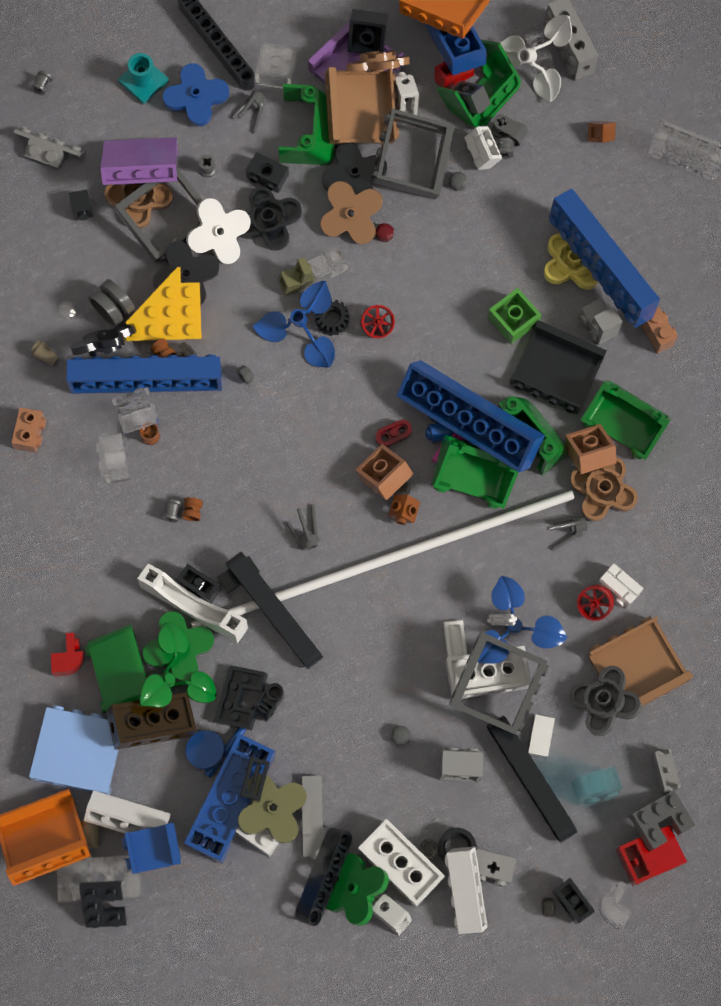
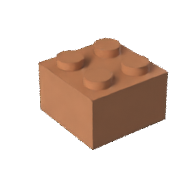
(591, 449)
(384, 472)

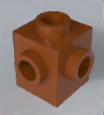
(404, 509)

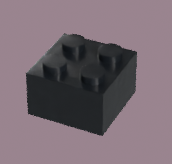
(367, 31)

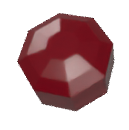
(384, 232)

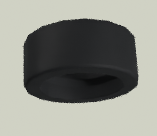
(453, 832)

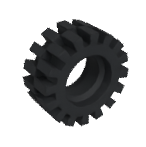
(333, 327)

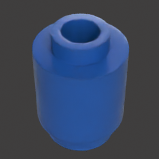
(436, 432)

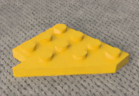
(169, 312)

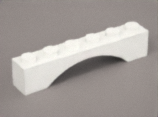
(217, 618)

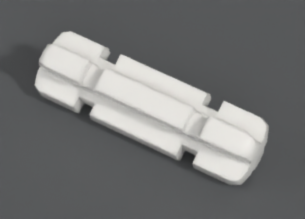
(502, 619)

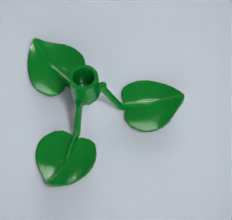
(156, 688)

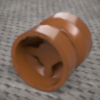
(162, 349)
(147, 432)
(192, 509)

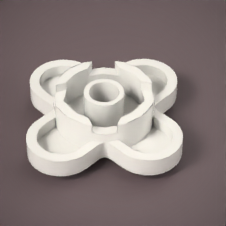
(206, 237)

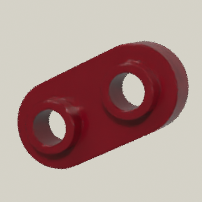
(393, 434)

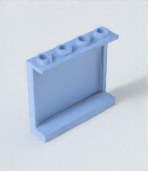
(74, 751)

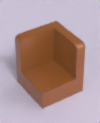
(601, 131)

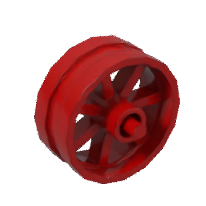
(377, 321)
(595, 602)

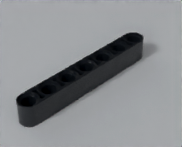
(219, 46)
(274, 610)
(533, 781)

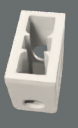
(406, 88)
(394, 917)

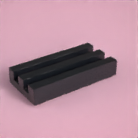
(250, 796)

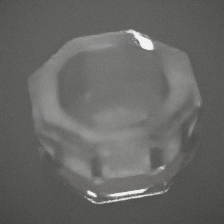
(66, 310)

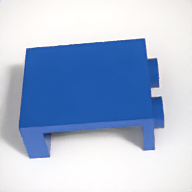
(151, 848)

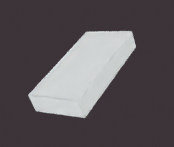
(455, 638)
(541, 736)

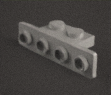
(45, 149)
(312, 817)

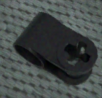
(267, 702)

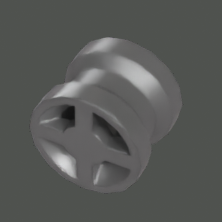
(505, 147)

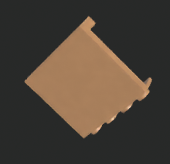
(358, 105)
(644, 658)

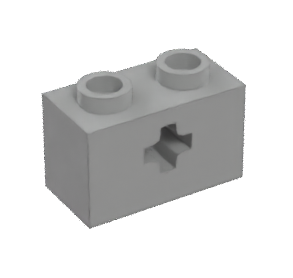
(503, 863)

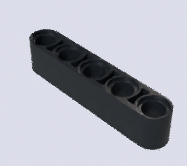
(323, 876)

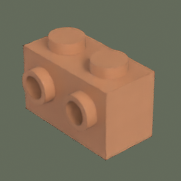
(660, 332)
(28, 430)

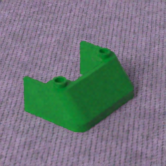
(499, 81)
(310, 148)

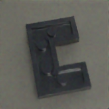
(229, 710)
(92, 899)

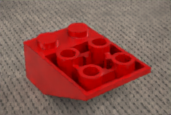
(644, 865)

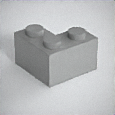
(600, 321)

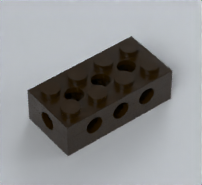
(145, 732)

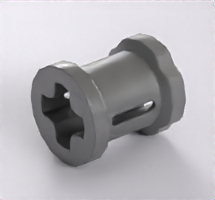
(41, 82)
(207, 165)
(171, 510)

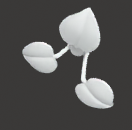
(548, 82)

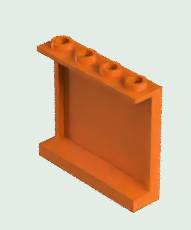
(446, 15)
(42, 837)

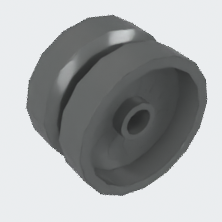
(111, 302)

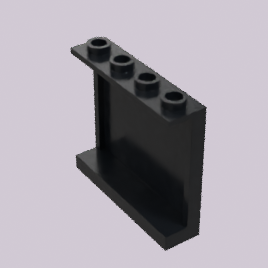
(557, 367)

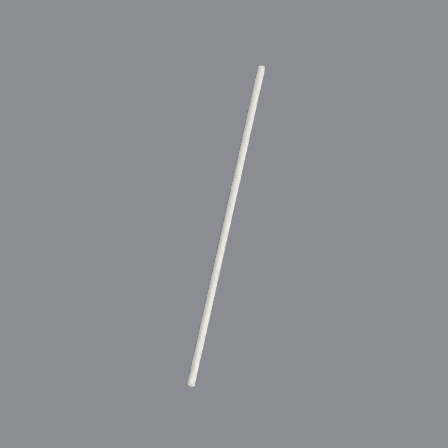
(408, 551)

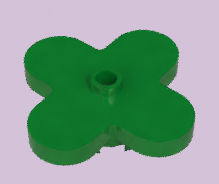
(199, 642)
(357, 890)

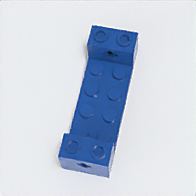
(219, 814)

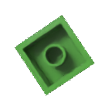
(514, 316)

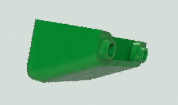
(626, 419)
(553, 447)
(473, 472)
(117, 666)

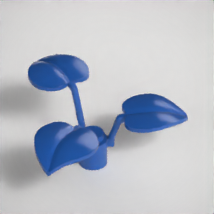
(273, 324)
(547, 630)

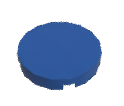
(205, 750)

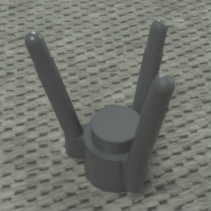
(253, 102)
(575, 525)
(307, 540)

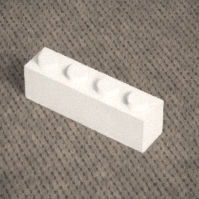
(122, 814)
(466, 890)

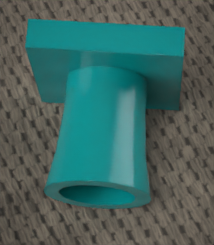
(142, 78)

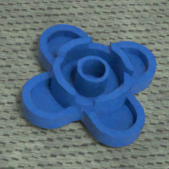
(196, 94)

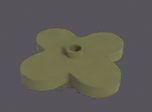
(280, 822)

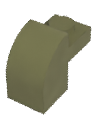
(296, 278)

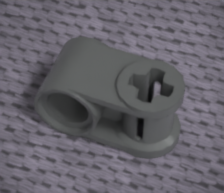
(509, 129)

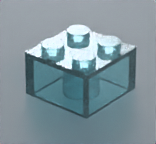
(596, 786)

